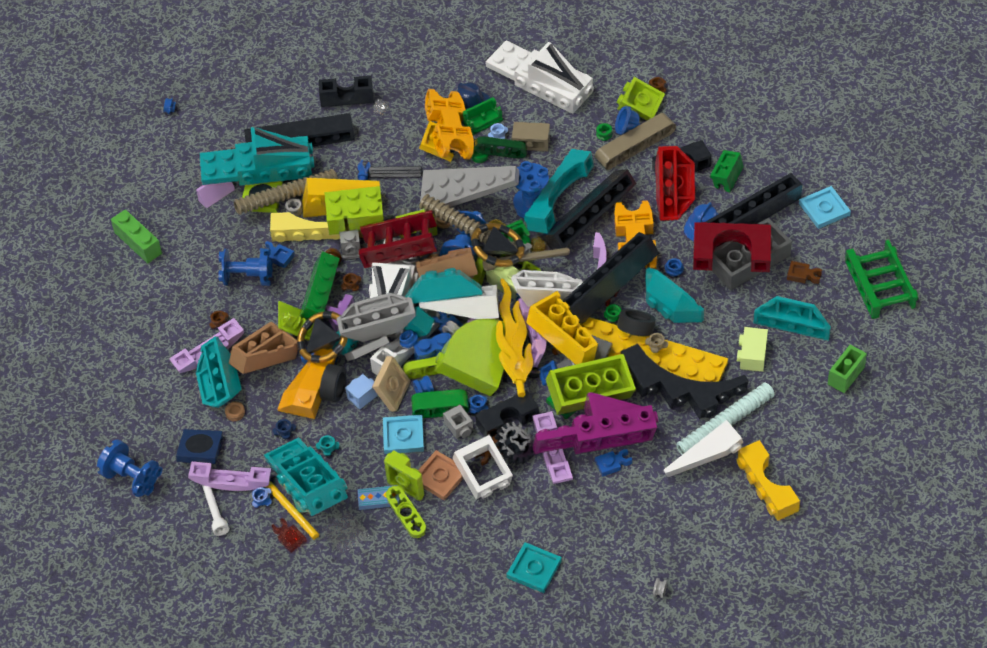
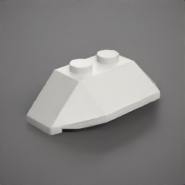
(537, 285)

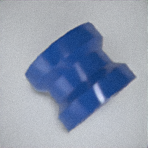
(423, 385)

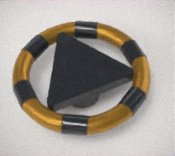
(498, 244)
(321, 337)

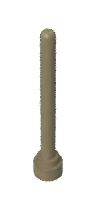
(531, 256)

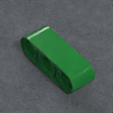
(438, 402)

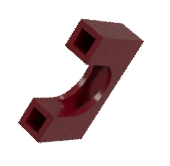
(753, 236)

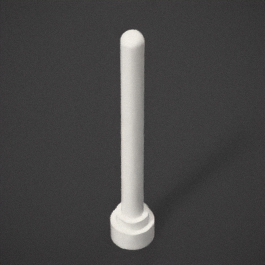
(219, 525)

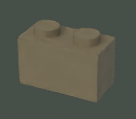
(534, 135)

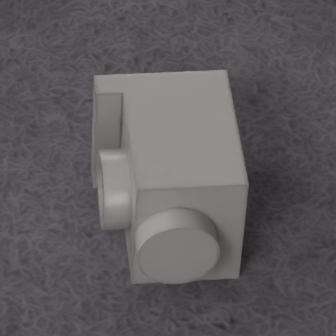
(350, 244)
(458, 422)

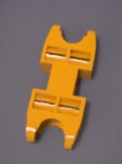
(449, 132)
(631, 222)

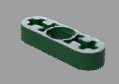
(517, 148)

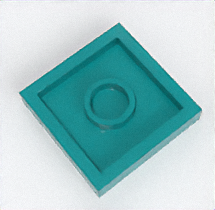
(534, 567)

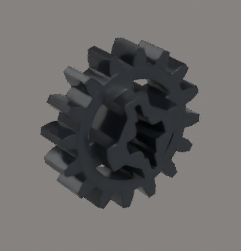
(514, 443)

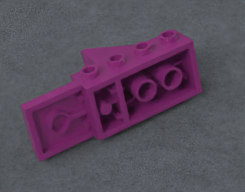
(605, 418)

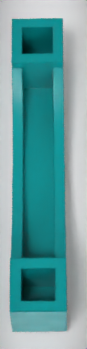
(574, 166)

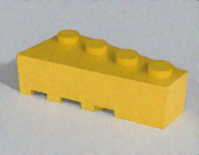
(314, 196)
(562, 329)

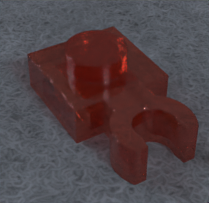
(289, 537)

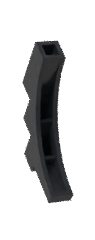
(676, 390)

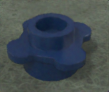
(281, 424)

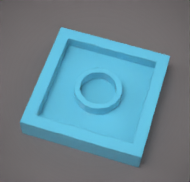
(824, 207)
(403, 434)

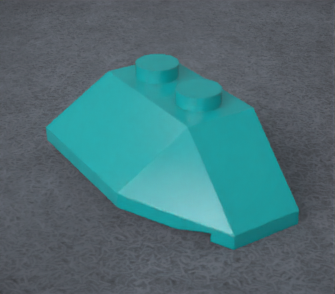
(443, 285)
(671, 299)
(793, 317)
(215, 376)

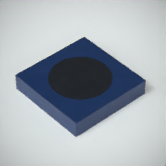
(199, 446)

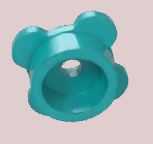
(327, 440)

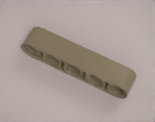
(635, 141)

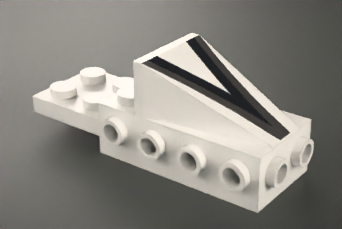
(543, 74)
(393, 278)

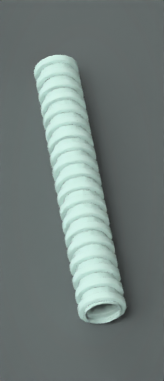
(732, 415)

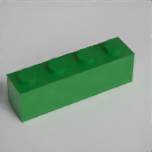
(319, 285)

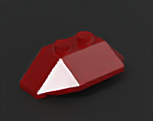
(674, 182)

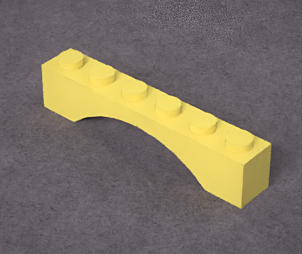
(292, 228)

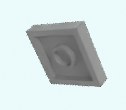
(366, 348)

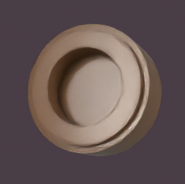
(234, 411)

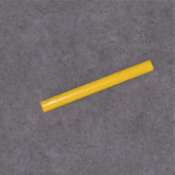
(293, 511)

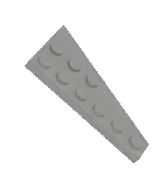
(467, 184)

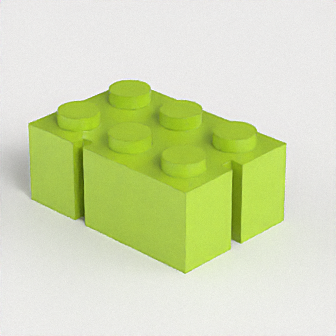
(359, 205)

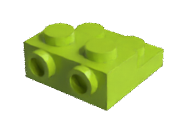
(641, 98)
(400, 473)

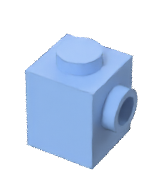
(360, 391)

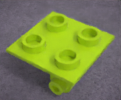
(290, 320)

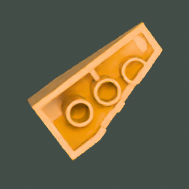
(303, 393)

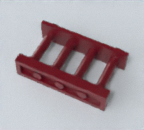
(400, 249)

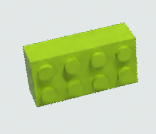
(602, 376)

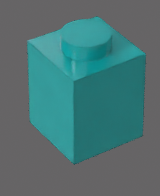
(421, 323)

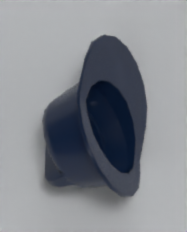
(471, 94)

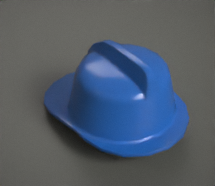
(626, 120)
(700, 214)

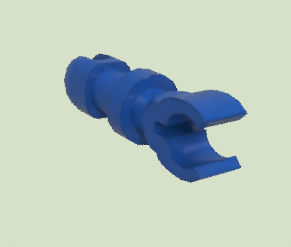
(363, 175)

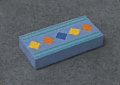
(374, 497)

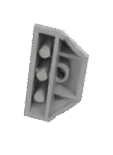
(376, 317)

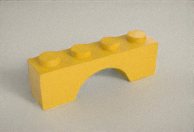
(779, 500)

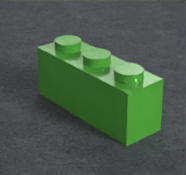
(136, 236)

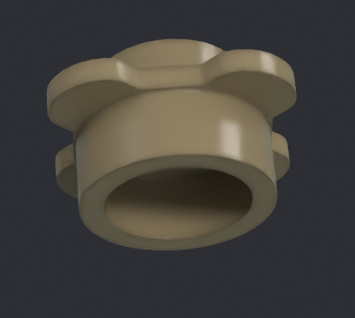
(656, 338)

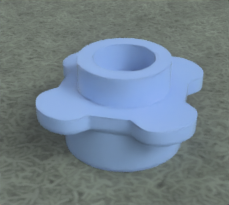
(498, 131)

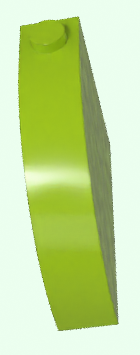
(473, 356)

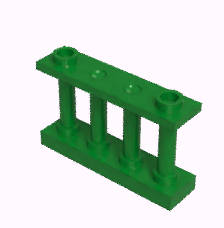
(868, 290)

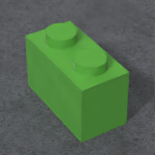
(847, 368)

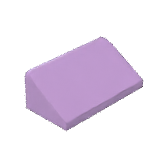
(212, 193)

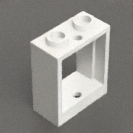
(473, 450)

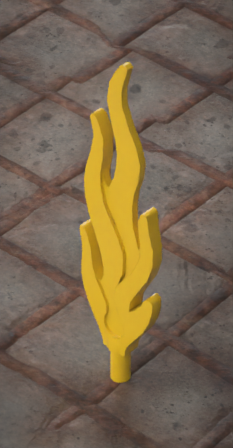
(513, 341)

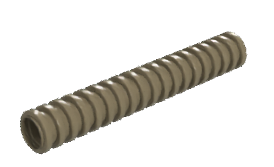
(276, 194)
(454, 218)

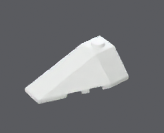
(476, 307)
(714, 446)

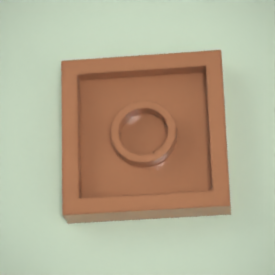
(440, 475)

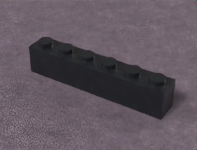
(318, 130)
(762, 203)
(589, 209)
(611, 276)

